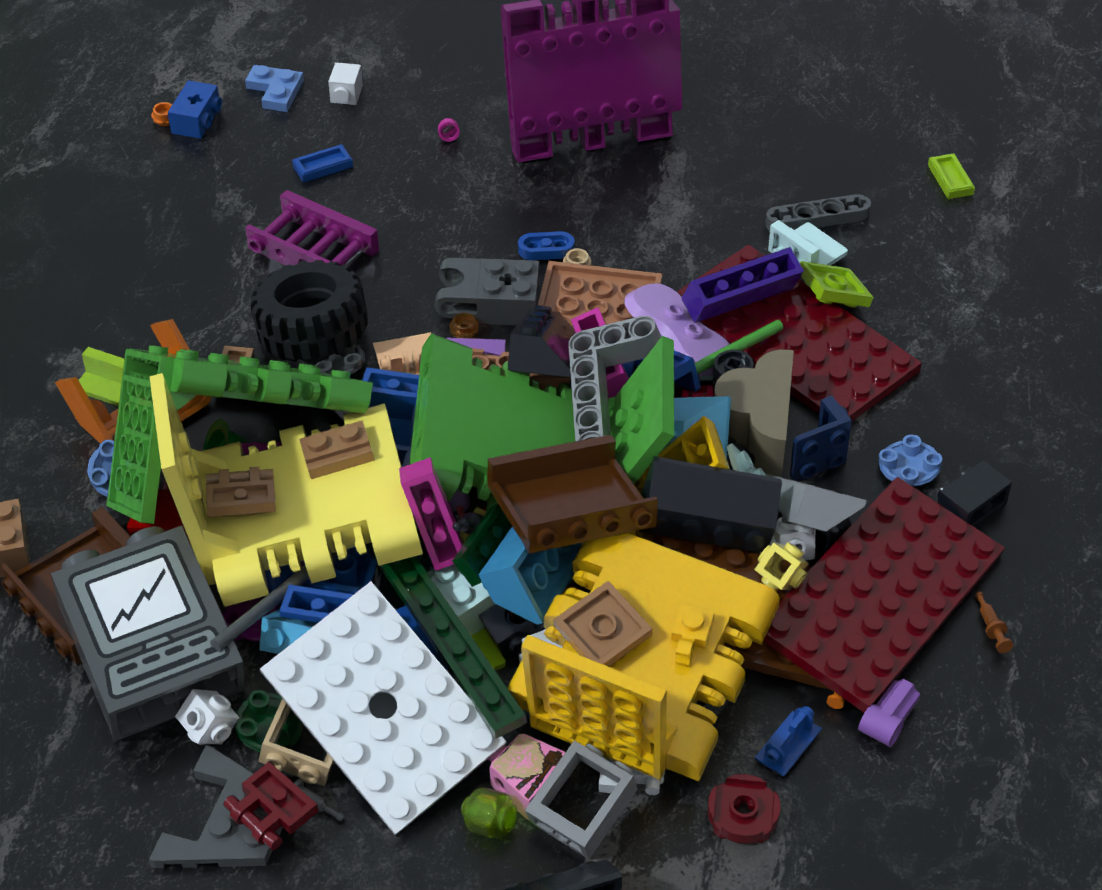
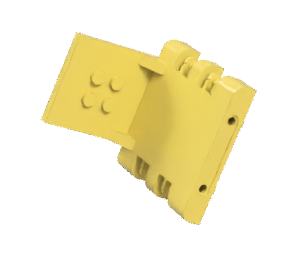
(310, 514)

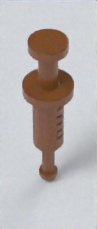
(995, 628)

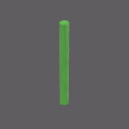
(741, 344)

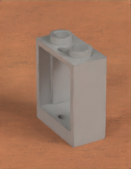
(582, 840)

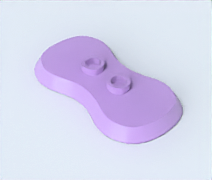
(674, 321)

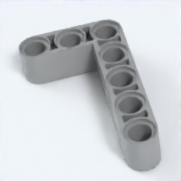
(590, 355)

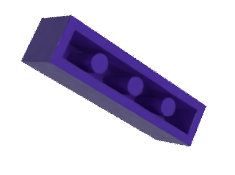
(742, 284)

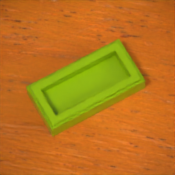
(951, 176)

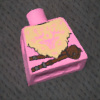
(523, 769)

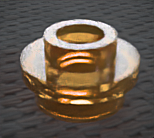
(464, 326)

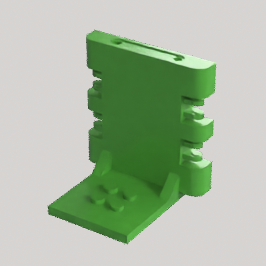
(496, 412)
(136, 449)

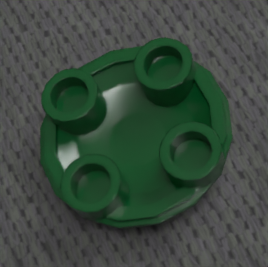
(256, 717)

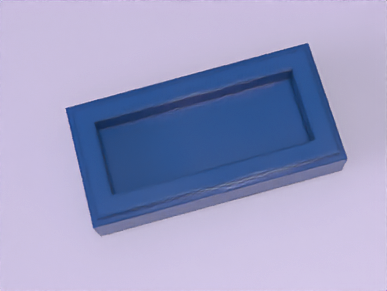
(322, 163)

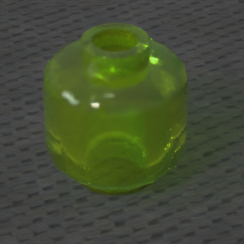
(489, 812)

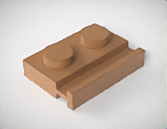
(336, 449)

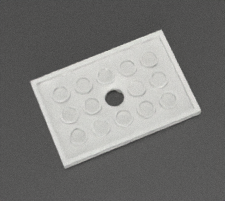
(396, 761)

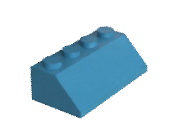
(525, 580)

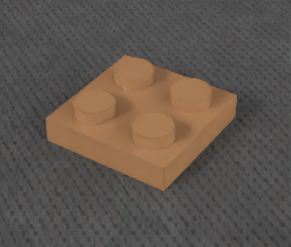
(603, 626)

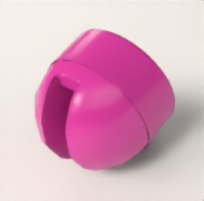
(452, 131)

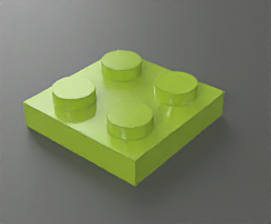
(835, 285)

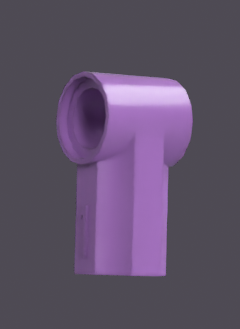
(887, 717)

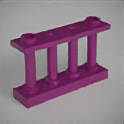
(312, 218)

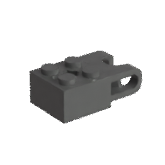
(488, 289)

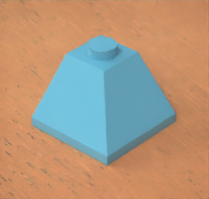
(691, 409)

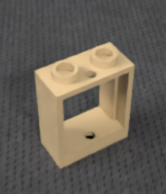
(290, 761)

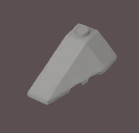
(814, 506)

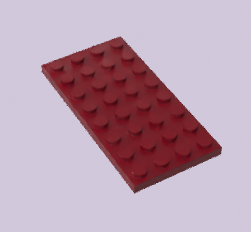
(830, 346)
(880, 593)

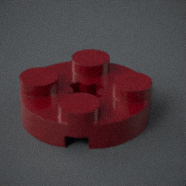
(741, 827)

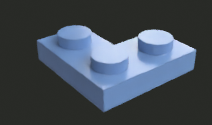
(279, 86)

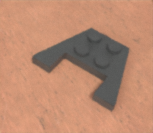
(222, 838)

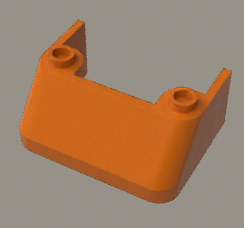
(92, 413)

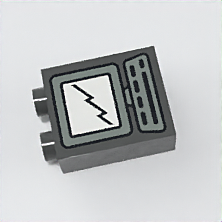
(145, 628)

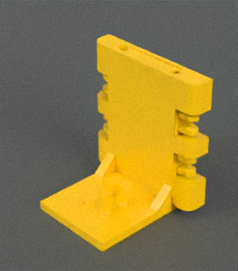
(645, 702)

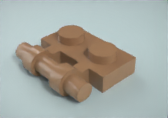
(240, 492)

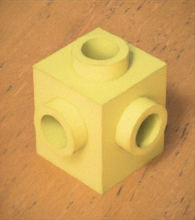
(770, 566)

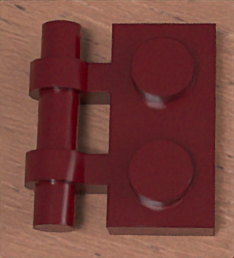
(277, 797)

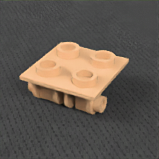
(401, 353)

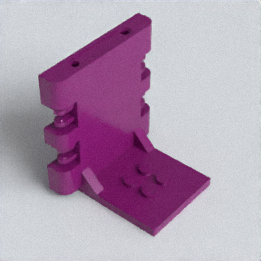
(590, 72)

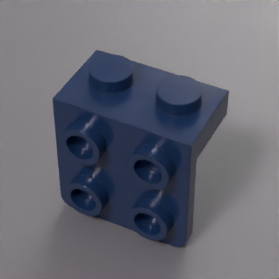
(824, 446)

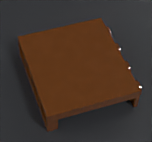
(568, 494)
(35, 585)

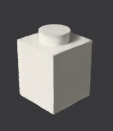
(345, 83)

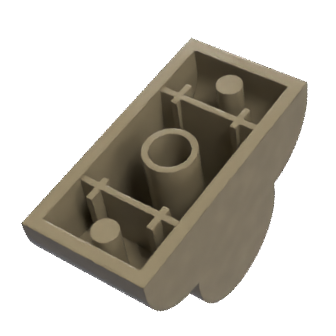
(760, 407)

